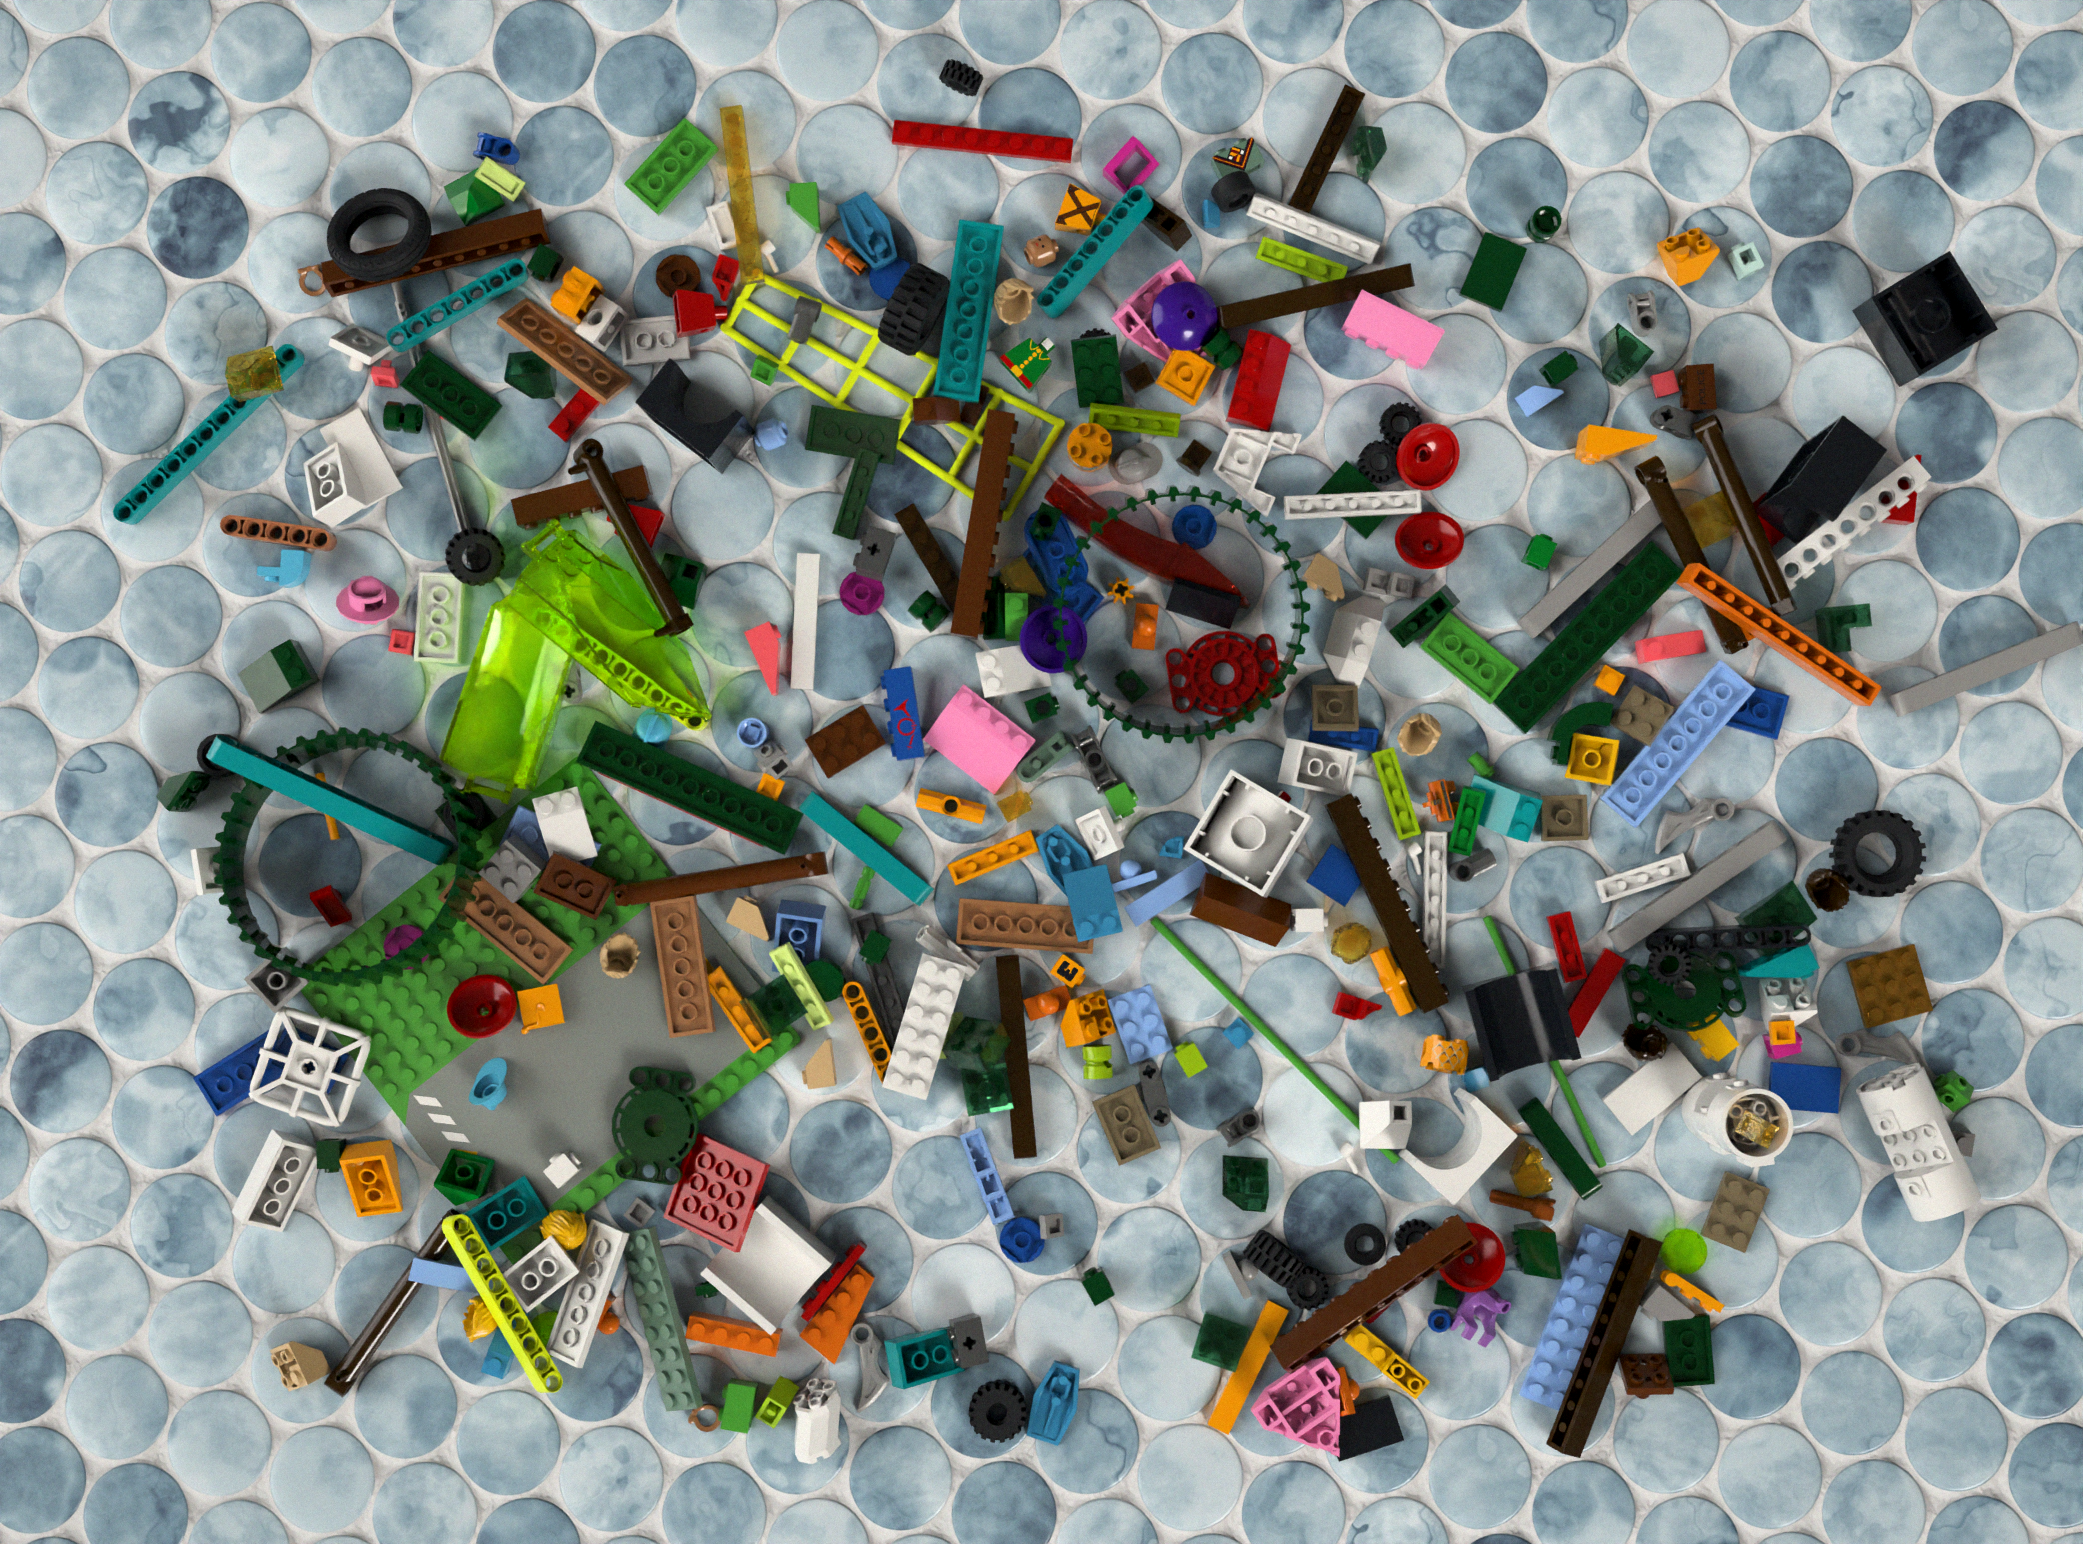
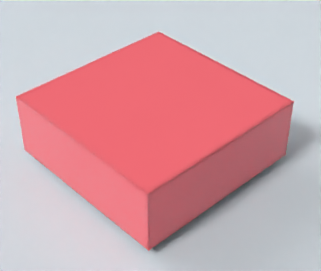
(1664, 384)
(402, 642)

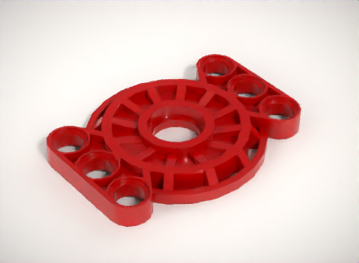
(1199, 678)

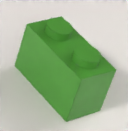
(739, 1405)

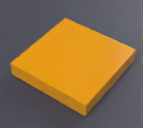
(1185, 375)

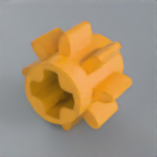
(1117, 596)

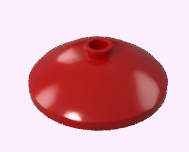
(1437, 460)
(1426, 532)
(480, 995)
(1487, 1262)

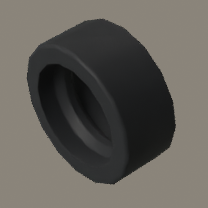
(204, 762)

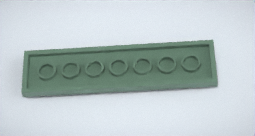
(661, 1320)

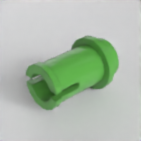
(1481, 765)

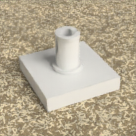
(360, 345)
(1101, 832)
(206, 870)

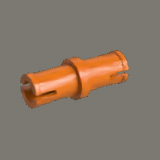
(846, 256)

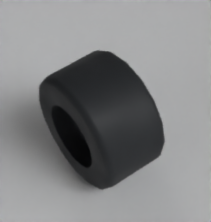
(1233, 191)

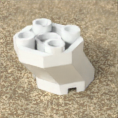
(817, 1420)

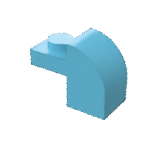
(292, 570)

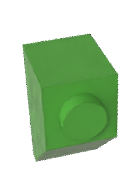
(805, 203)
(1015, 614)

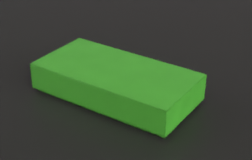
(878, 825)

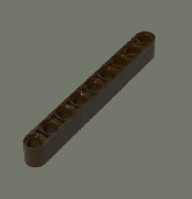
(1314, 296)
(1016, 1056)

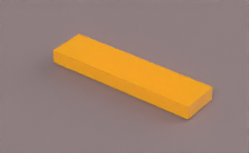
(993, 857)
(728, 998)

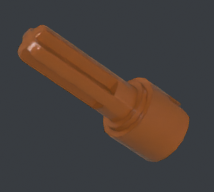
(1539, 1206)

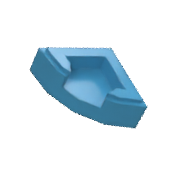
(1173, 847)

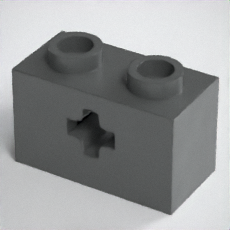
(874, 540)
(975, 1351)

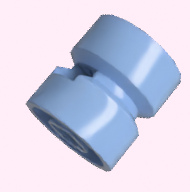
(753, 733)

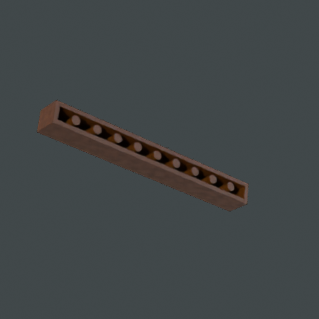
(454, 249)
(983, 523)
(1373, 1294)

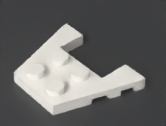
(1244, 458)

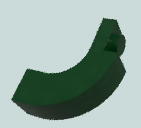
(1566, 724)

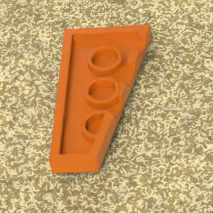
(836, 1317)

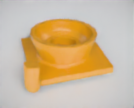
(540, 1007)

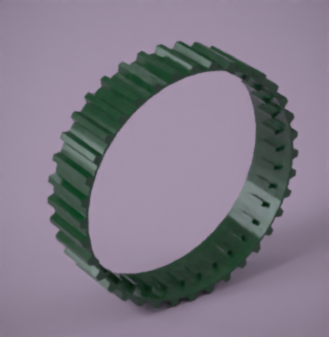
(1262, 699)
(240, 821)

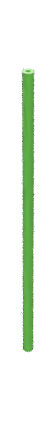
(1558, 1071)

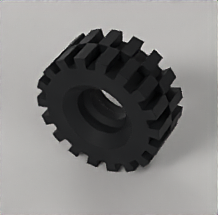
(1005, 1395)

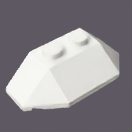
(1353, 639)

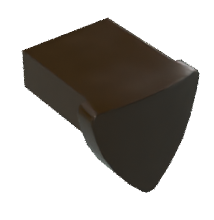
(1194, 458)

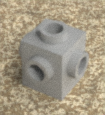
(773, 759)

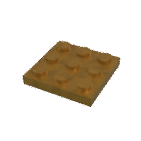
(1889, 986)

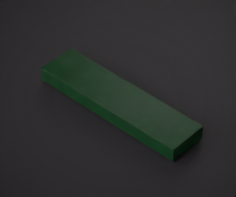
(856, 493)

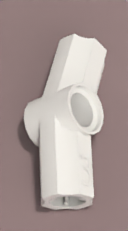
(946, 949)

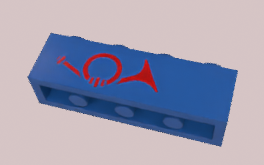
(903, 713)

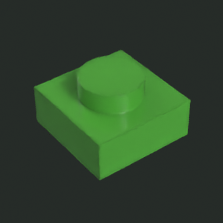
(764, 370)

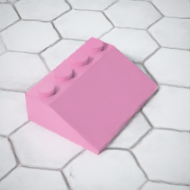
(1392, 330)
(979, 739)

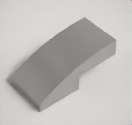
(1388, 583)

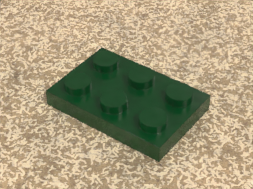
(1097, 370)

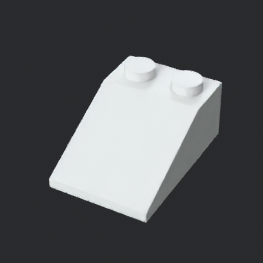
(333, 486)
(1008, 672)
(1317, 767)
(565, 824)
(540, 1273)

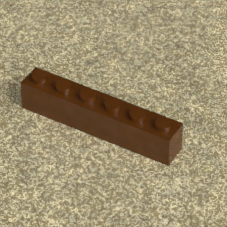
(577, 498)

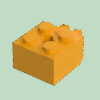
(576, 295)

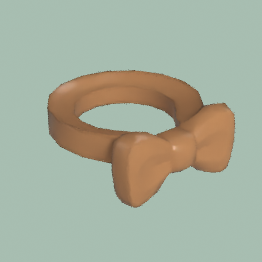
(303, 271)
(693, 1418)

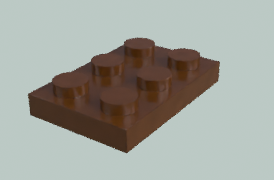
(845, 741)
(574, 885)

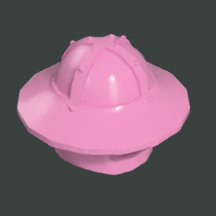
(367, 601)

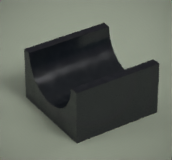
(1924, 319)
(712, 442)
(1820, 479)
(1521, 1020)

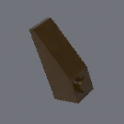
(1167, 226)

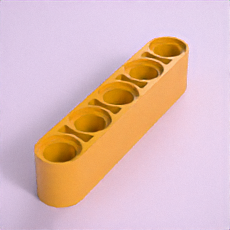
(870, 1021)

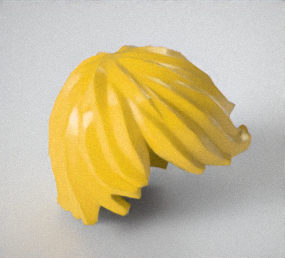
(566, 1227)
(478, 1319)

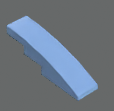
(1166, 893)
(987, 1176)
(442, 1274)

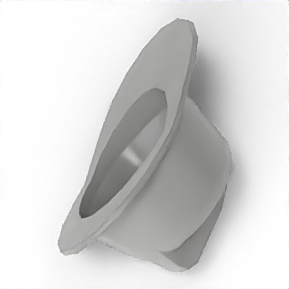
(1135, 463)

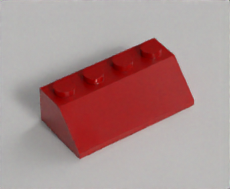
(1258, 381)

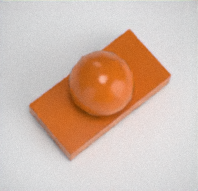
(1145, 626)
(1047, 1002)
(608, 1321)
(1348, 1392)

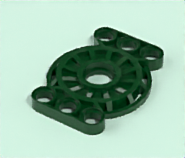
(1678, 1013)
(663, 1102)

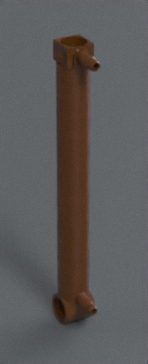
(721, 879)

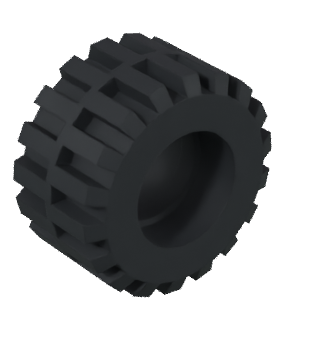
(460, 542)
(1274, 1258)

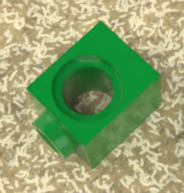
(1539, 552)

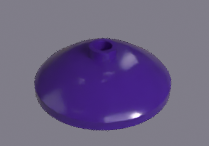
(1171, 319)
(1044, 654)

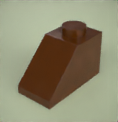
(935, 411)

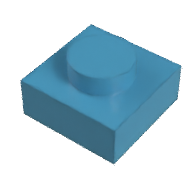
(1238, 1033)

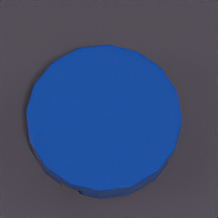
(887, 278)
(1194, 526)
(1021, 1240)

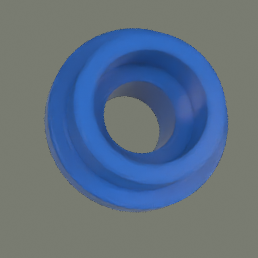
(1439, 1328)

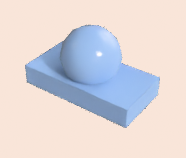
(1132, 874)

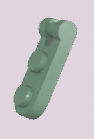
(1043, 758)

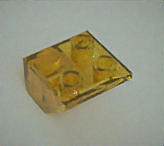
(253, 374)
(1710, 519)
(1528, 1173)

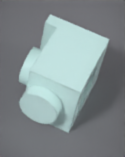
(1752, 259)

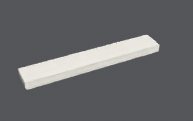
(1313, 228)
(1352, 504)
(805, 621)
(1435, 895)

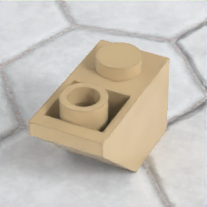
(1325, 576)

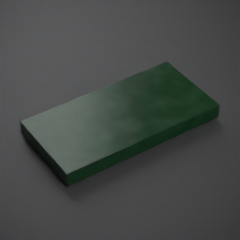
(451, 395)
(845, 431)

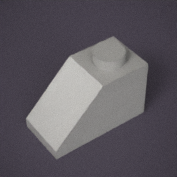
(1662, 1305)

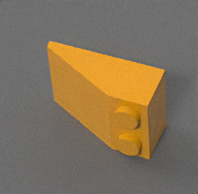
(1603, 443)
(372, 1177)

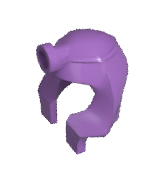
(1485, 1306)

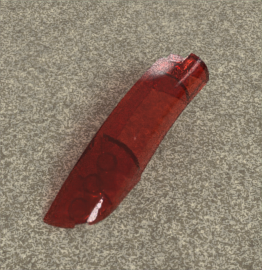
(1136, 548)

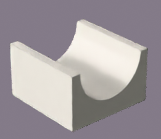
(1248, 833)
(1479, 1146)
(773, 1266)

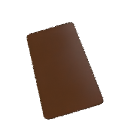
(972, 410)

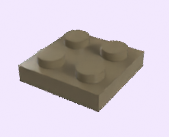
(1334, 708)
(1642, 716)
(1564, 818)

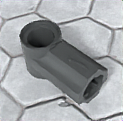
(806, 313)
(1474, 865)

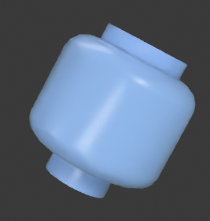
(771, 434)

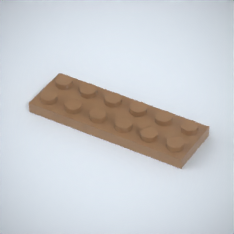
(564, 351)
(1018, 926)
(514, 931)
(682, 966)

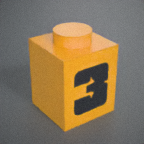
(1068, 971)

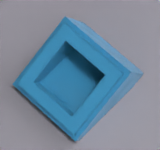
(1210, 214)
(1475, 1078)

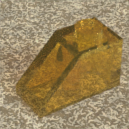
(1021, 578)

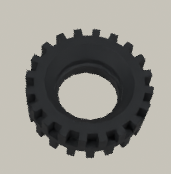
(1907, 853)

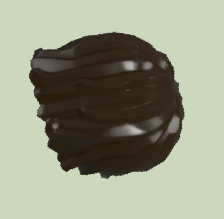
(1827, 889)
(1645, 1044)

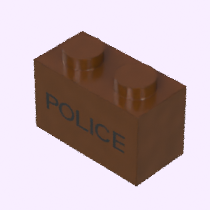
(1697, 388)

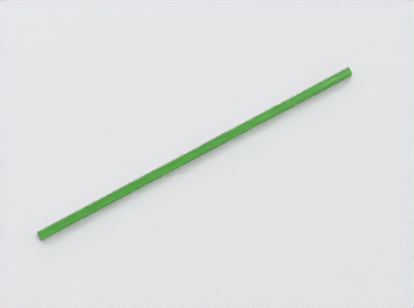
(1263, 1028)

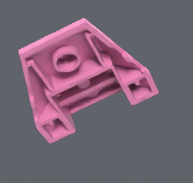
(1134, 313)

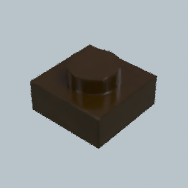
(1139, 377)

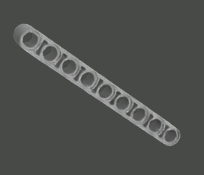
(1590, 570)
(1987, 669)
(1696, 886)

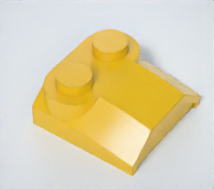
(1592, 759)

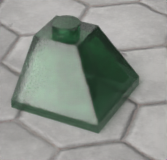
(531, 375)

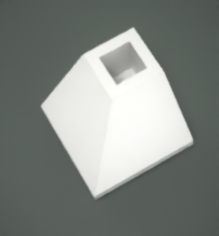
(1786, 1000)
(1385, 1124)

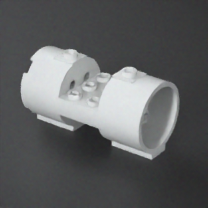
(1716, 1107)
(1919, 1143)

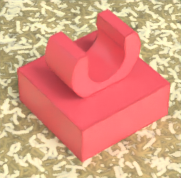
(385, 375)

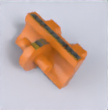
(1439, 800)

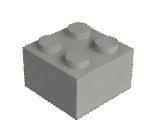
(513, 868)

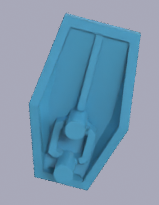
(868, 230)
(1061, 854)
(1054, 1403)

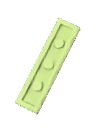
(791, 966)

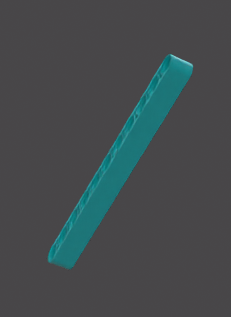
(203, 446)
(329, 799)

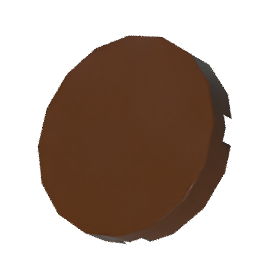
(677, 273)

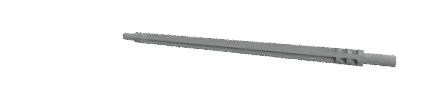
(471, 551)

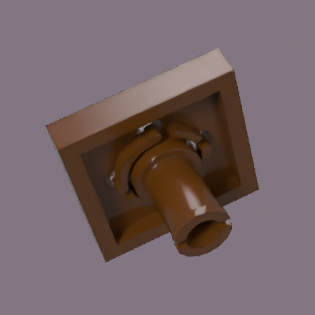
(1645, 1379)

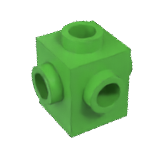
(1953, 1090)

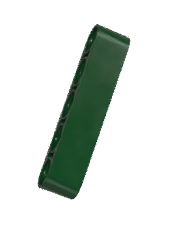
(1559, 1148)

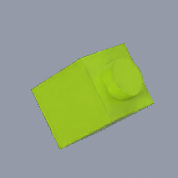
(1189, 1058)

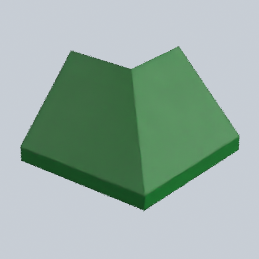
(472, 198)
(464, 1177)

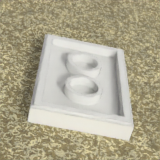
(652, 341)

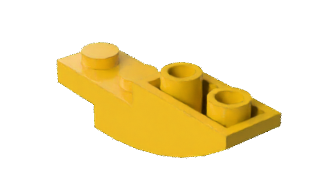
(1387, 1360)

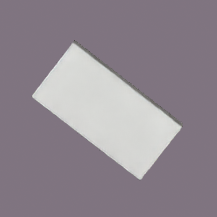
(723, 225)

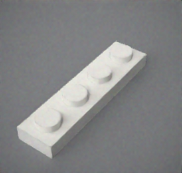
(1642, 878)

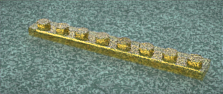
(742, 195)

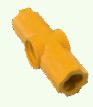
(936, 802)
(1393, 981)

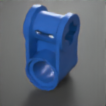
(494, 147)

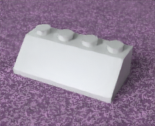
(276, 1181)

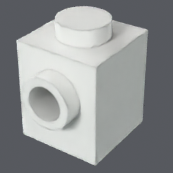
(563, 1168)

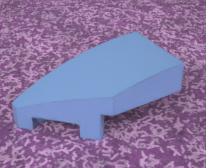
(1536, 398)

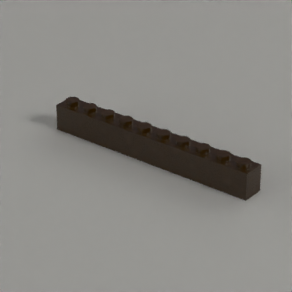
(1387, 904)
(1604, 1343)

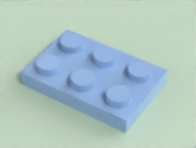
(1140, 1024)

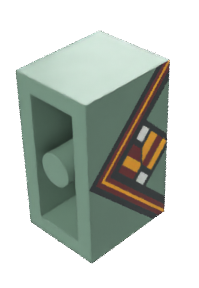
(1241, 157)

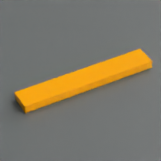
(1249, 1365)

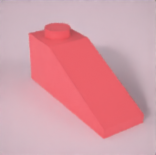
(1670, 646)
(766, 650)

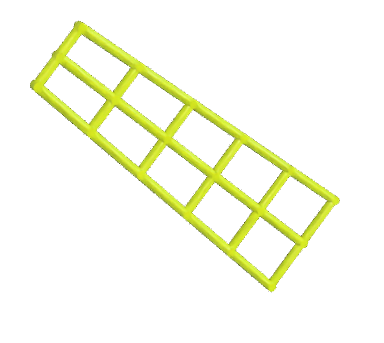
(974, 436)

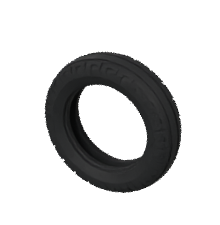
(369, 205)

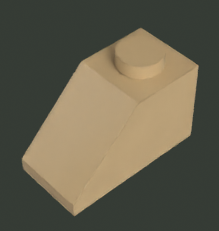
(749, 917)
(821, 1069)

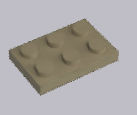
(1126, 1124)
(1735, 1211)

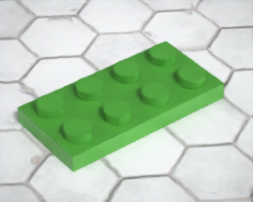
(671, 166)
(1469, 658)

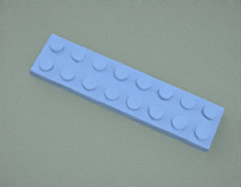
(1677, 744)
(1571, 1316)

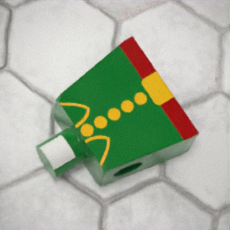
(1028, 362)

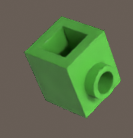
(1122, 799)

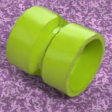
(1097, 1061)

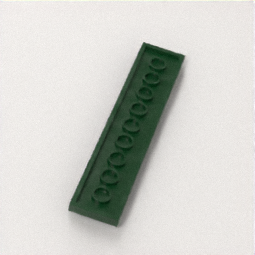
(1587, 637)
(690, 787)

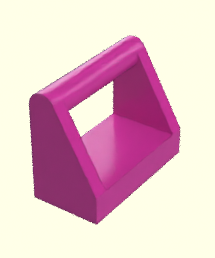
(1124, 154)

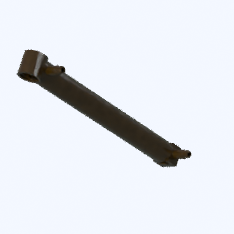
(1711, 436)
(1653, 476)
(632, 537)
(386, 1316)

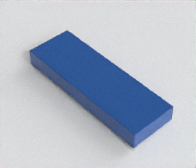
(1364, 739)

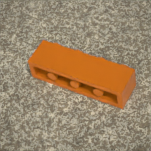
(732, 1333)

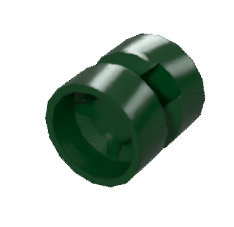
(1543, 224)
(1222, 349)
(406, 417)
(923, 605)

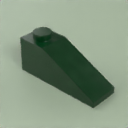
(1424, 616)

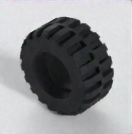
(913, 309)

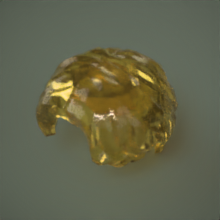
(1351, 942)

